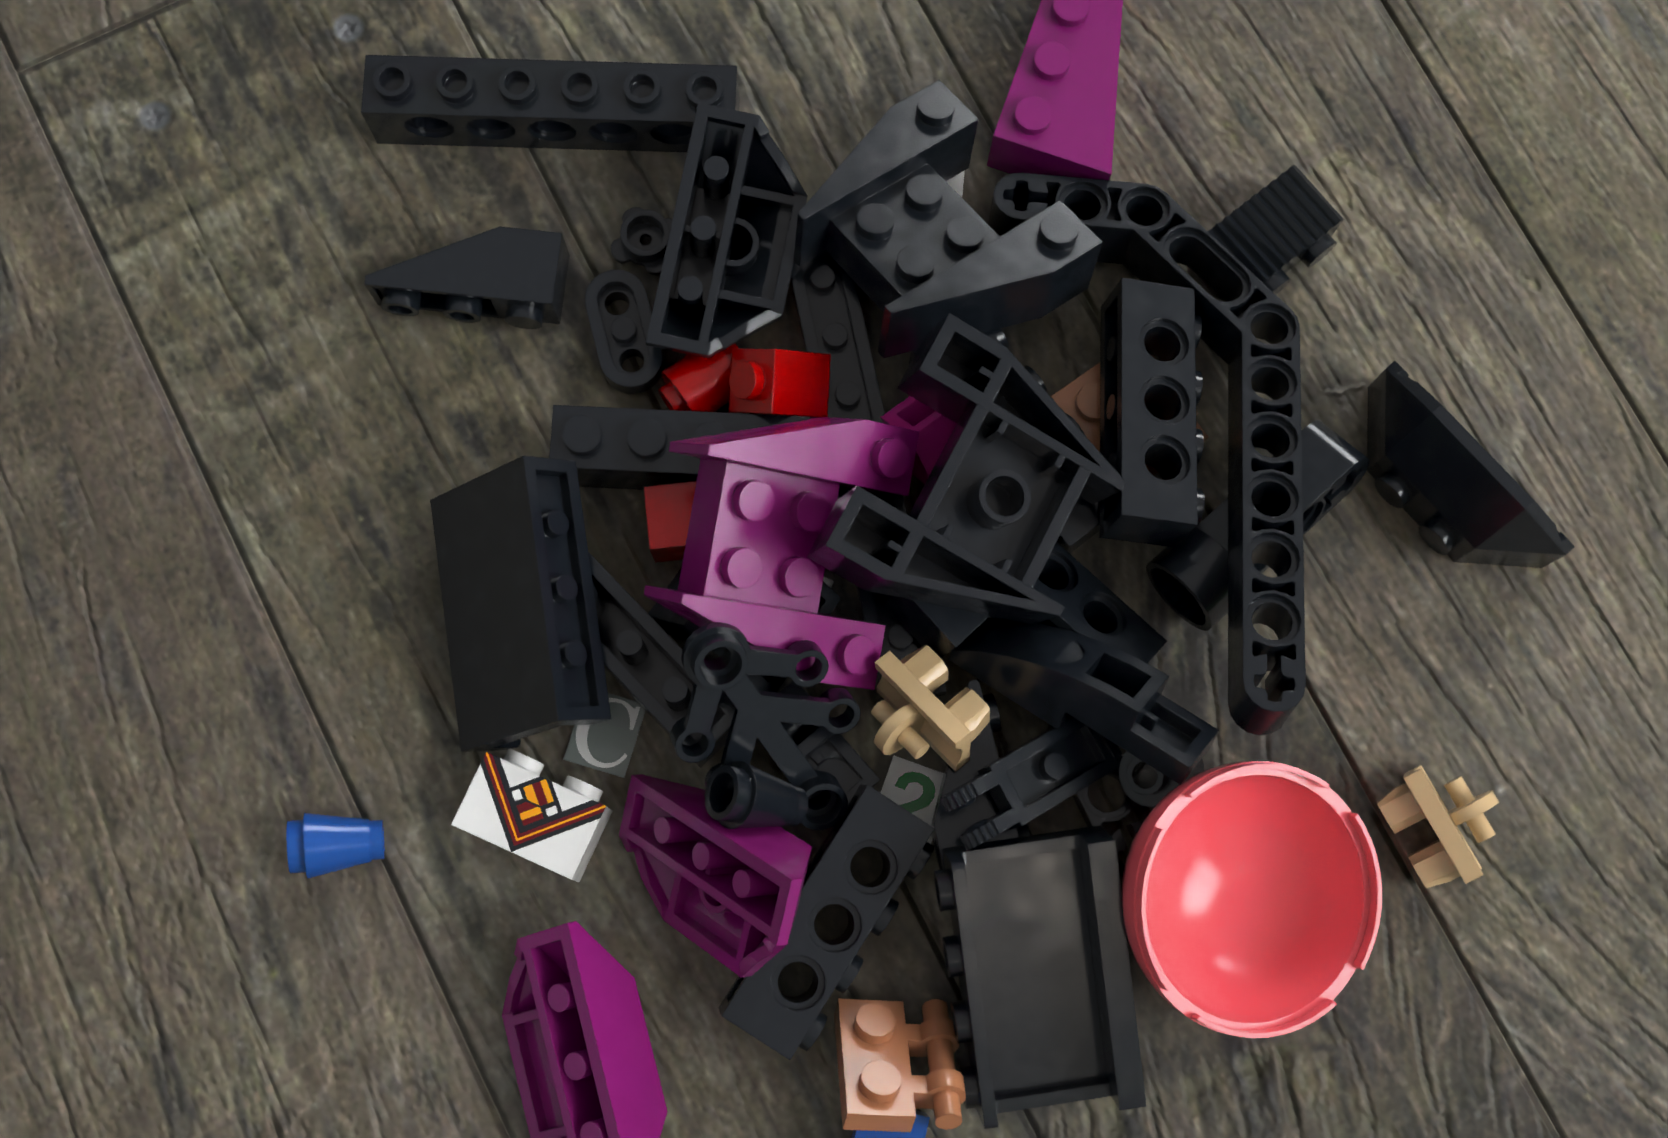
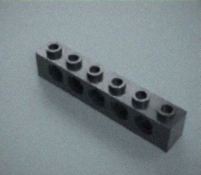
(540, 102)

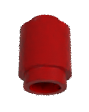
(698, 383)

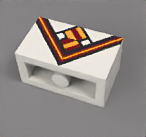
(534, 815)

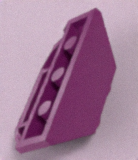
(712, 883)
(580, 1040)

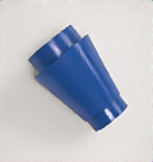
(332, 843)

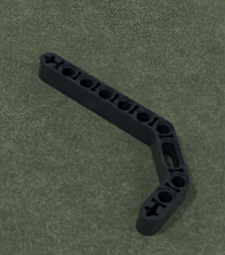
(1231, 331)

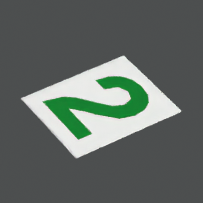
(913, 788)

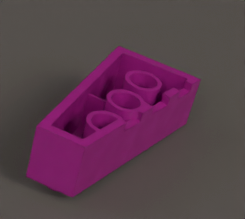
(1063, 94)

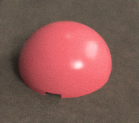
(1252, 898)

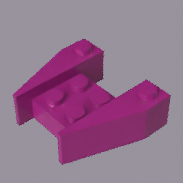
(756, 519)

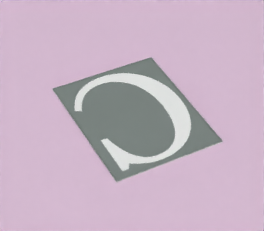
(608, 743)

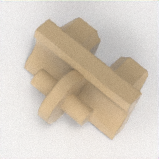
(917, 718)
(1450, 854)

